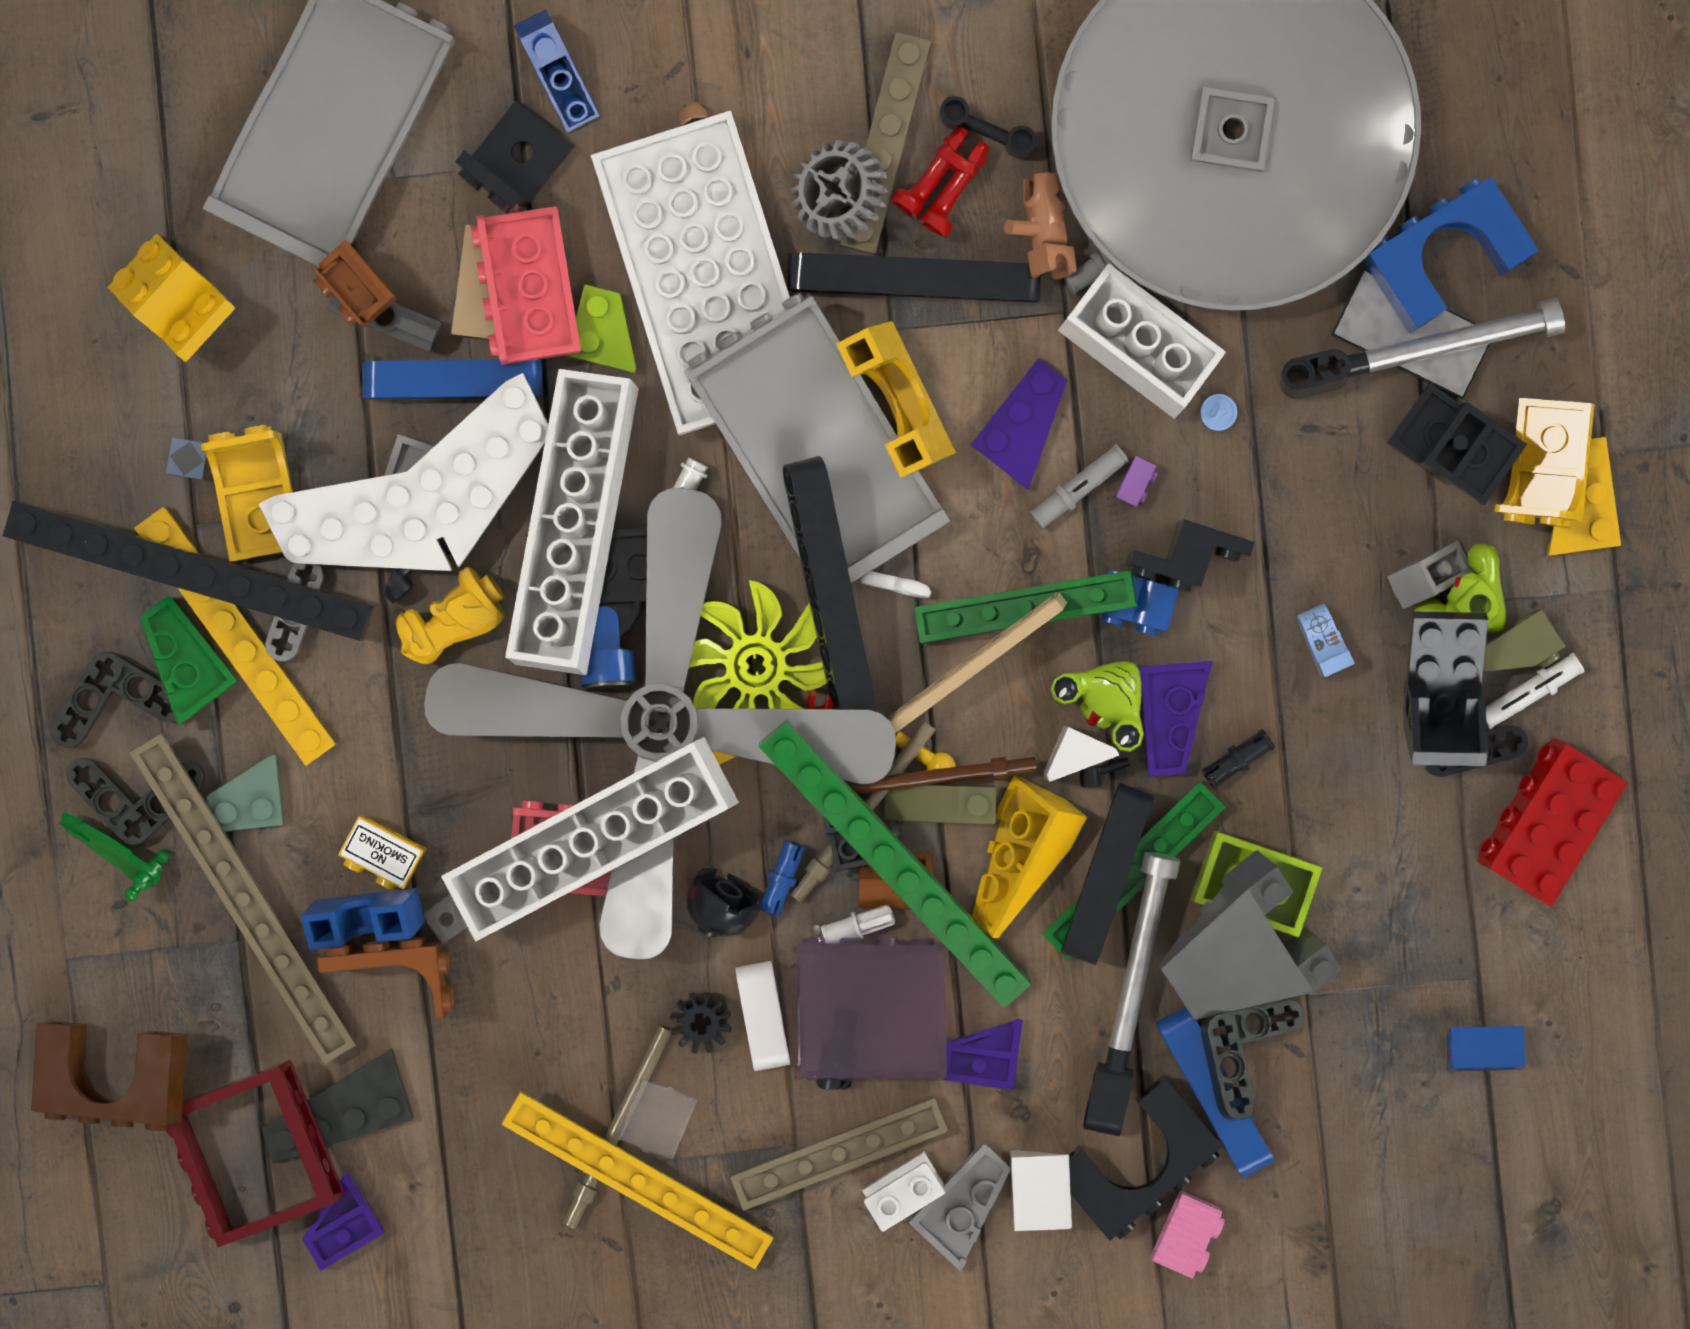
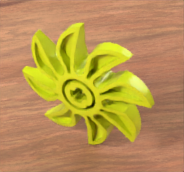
(735, 659)

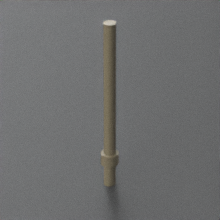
(819, 868)
(585, 1191)

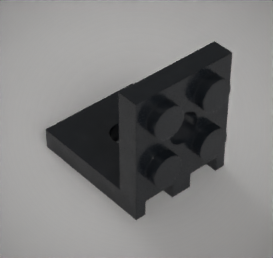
(509, 182)

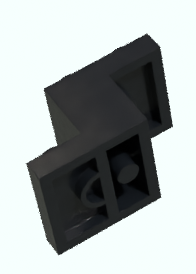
(1456, 443)
(1189, 555)

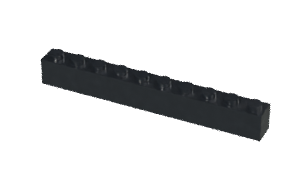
(188, 570)

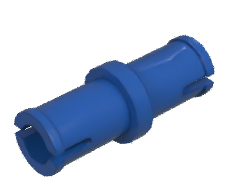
(782, 877)

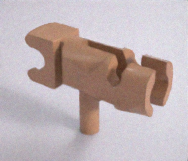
(1045, 226)

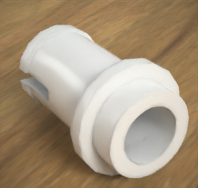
(691, 475)

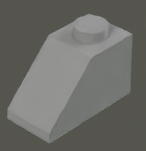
(1429, 574)

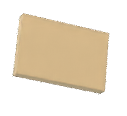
(469, 311)

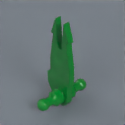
(141, 873)

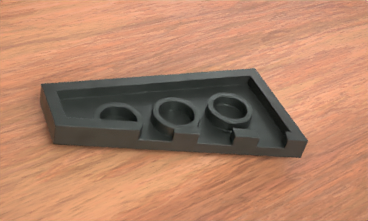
(349, 1108)

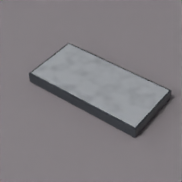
(1372, 323)

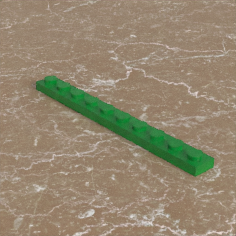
(894, 863)

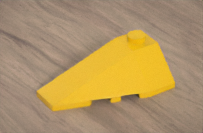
(1029, 844)

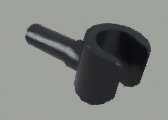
(1092, 775)

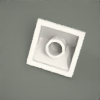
(1075, 752)
(1040, 1191)

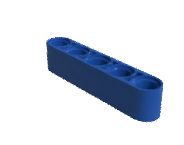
(444, 378)
(1238, 1136)

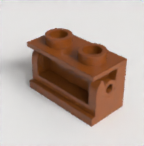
(353, 284)

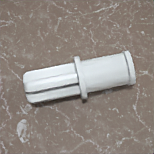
(858, 924)

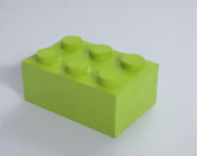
(1228, 851)

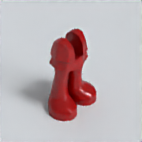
(937, 215)

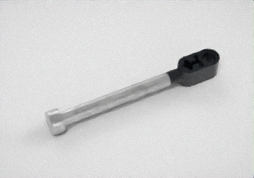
(1546, 318)
(1113, 1079)

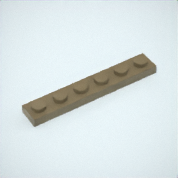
(891, 125)
(838, 1153)

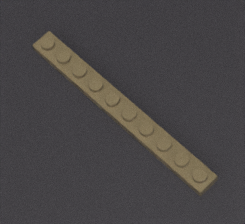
(243, 898)

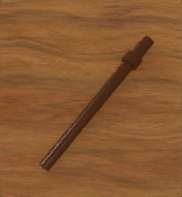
(998, 769)

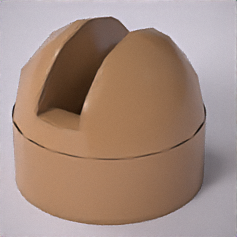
(692, 113)

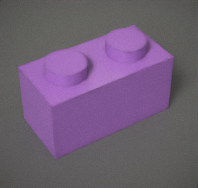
(1135, 482)

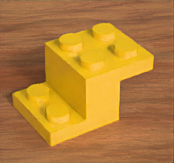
(170, 297)

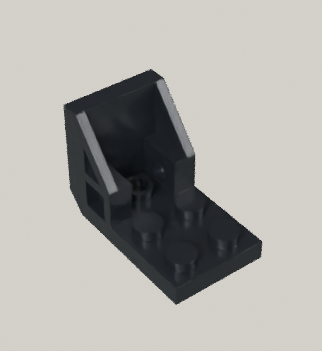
(1444, 689)

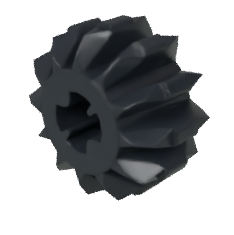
(690, 1016)

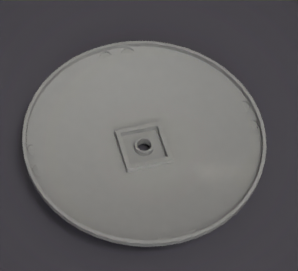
(1252, 217)

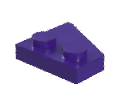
(985, 1057)
(342, 1226)

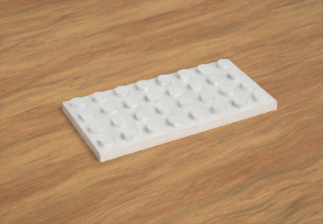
(691, 246)

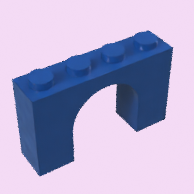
(1479, 212)

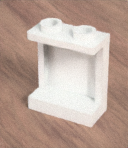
(903, 1191)

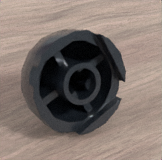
(720, 904)

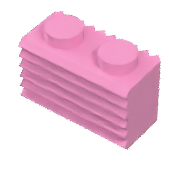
(1187, 1234)

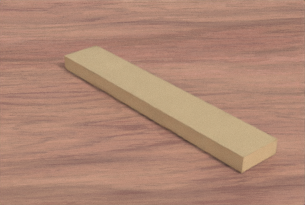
(977, 661)

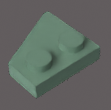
(250, 798)

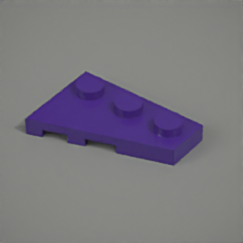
(1022, 423)
(1170, 713)

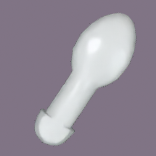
(900, 585)

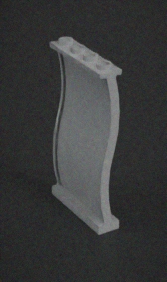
(330, 124)
(791, 398)

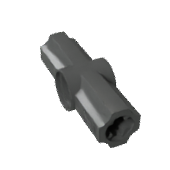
(406, 326)

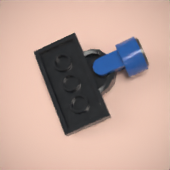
(618, 612)

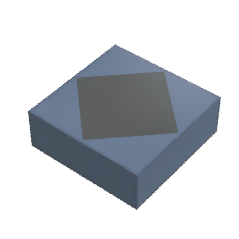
(186, 459)

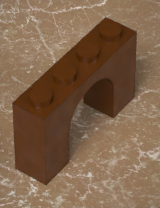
(64, 1090)

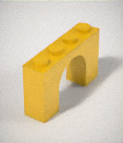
(883, 357)

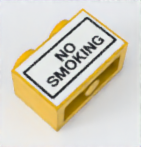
(381, 852)

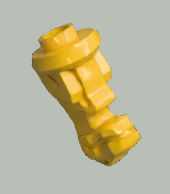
(461, 615)

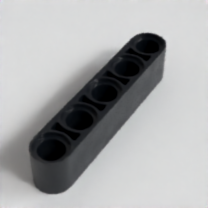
(1107, 874)

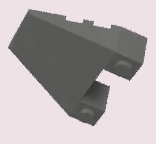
(1234, 953)

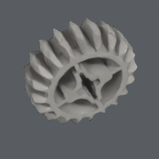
(819, 211)

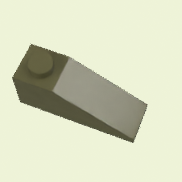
(1524, 644)
(942, 804)

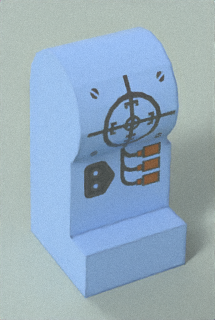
(1324, 641)

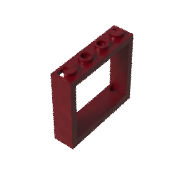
(304, 1133)

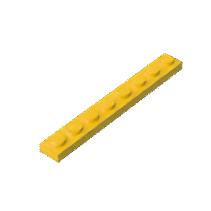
(247, 653)
(637, 1180)

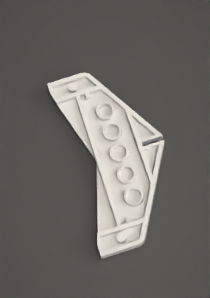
(403, 515)

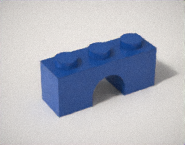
(339, 919)

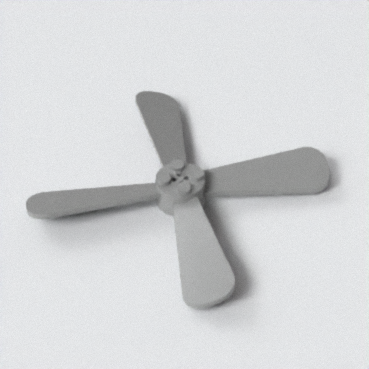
(680, 558)

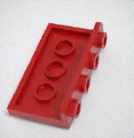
(1551, 821)

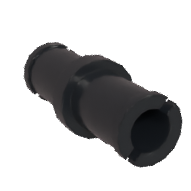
(1238, 758)

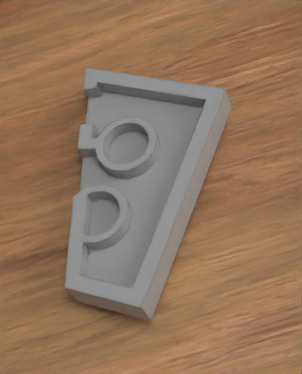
(957, 1216)

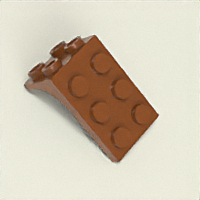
(416, 953)

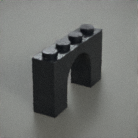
(1188, 1147)

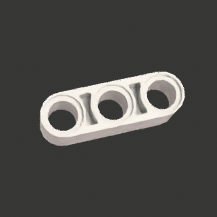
(762, 1015)

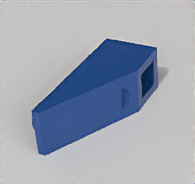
(556, 70)

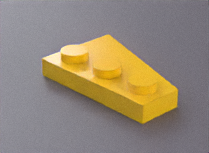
(1600, 518)

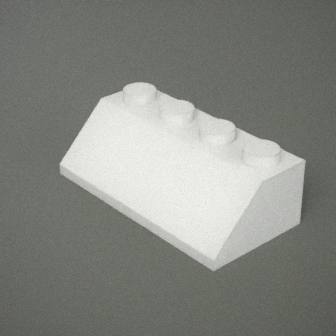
(1141, 341)

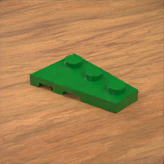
(184, 660)

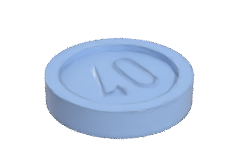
(1218, 412)

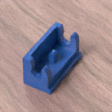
(1486, 1048)

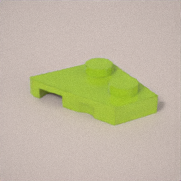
(604, 330)

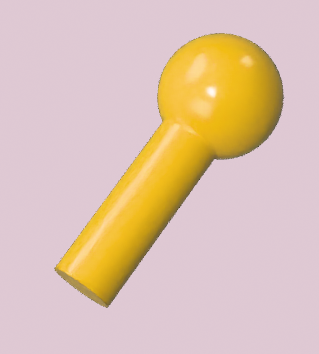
(925, 756)

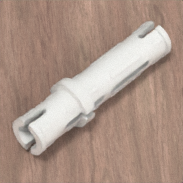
(1569, 668)

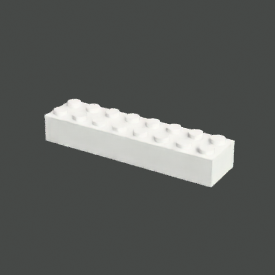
(572, 522)
(590, 839)

